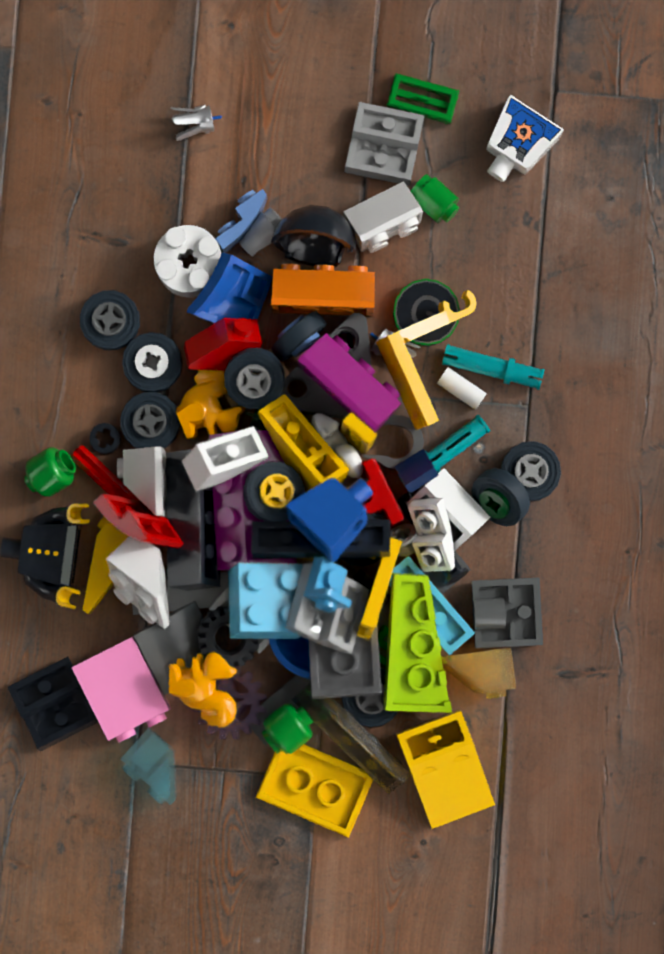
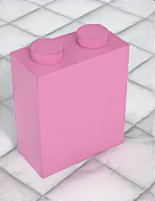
(121, 690)

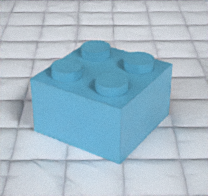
(261, 600)

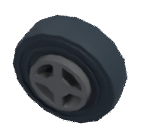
(98, 317)
(148, 410)

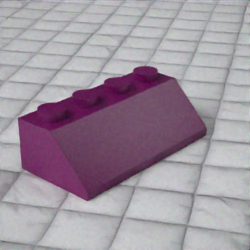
(234, 519)

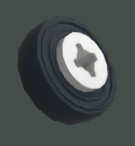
(158, 373)

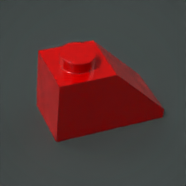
(220, 342)

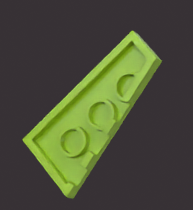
(413, 659)

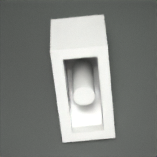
(224, 458)

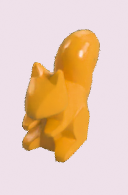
(202, 407)
(197, 687)

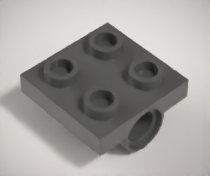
(507, 612)

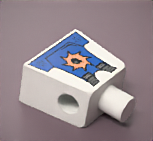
(520, 139)

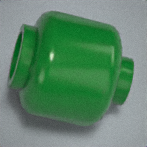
(49, 471)
(287, 728)

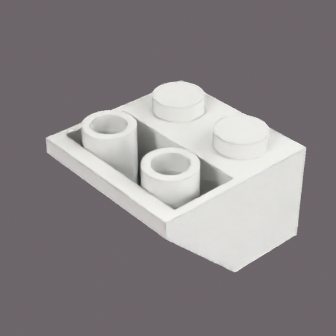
(383, 217)
(141, 579)

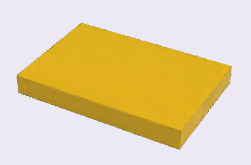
(316, 788)

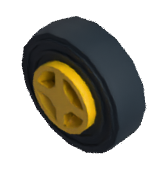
(284, 485)

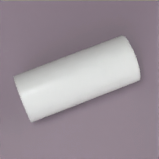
(461, 388)

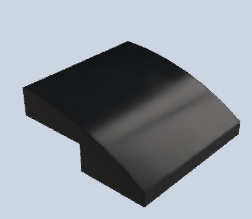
(52, 704)

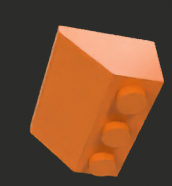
(323, 290)

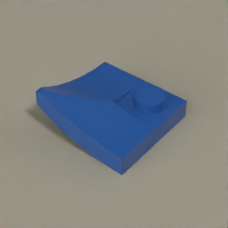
(232, 291)

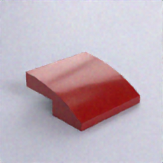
(136, 522)

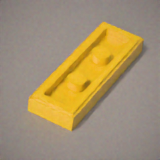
(358, 433)

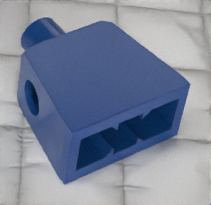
(331, 515)

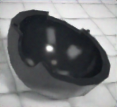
(314, 236)

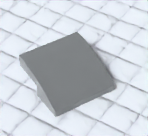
(384, 143)
(329, 629)

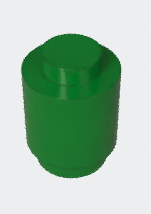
(435, 199)

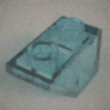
(154, 763)

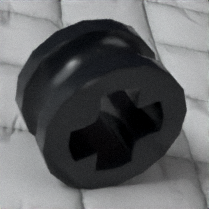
(96, 443)

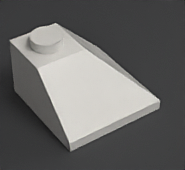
(145, 476)

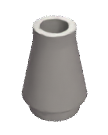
(260, 232)

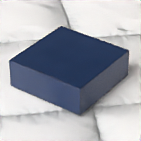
(416, 471)

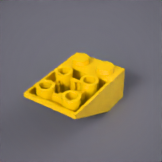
(445, 768)

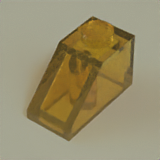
(483, 671)

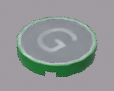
(421, 301)

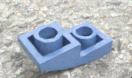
(248, 210)

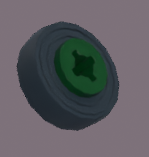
(501, 496)

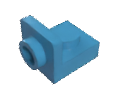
(326, 585)

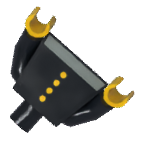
(49, 552)

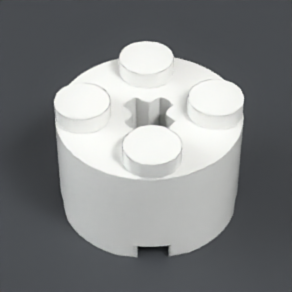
(178, 244)

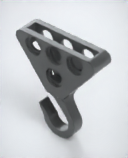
(318, 401)

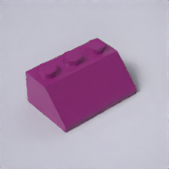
(349, 381)

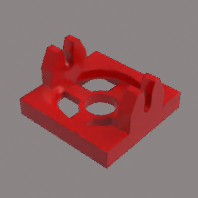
(382, 496)

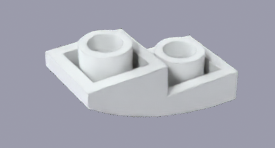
(434, 533)

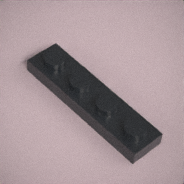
(284, 540)

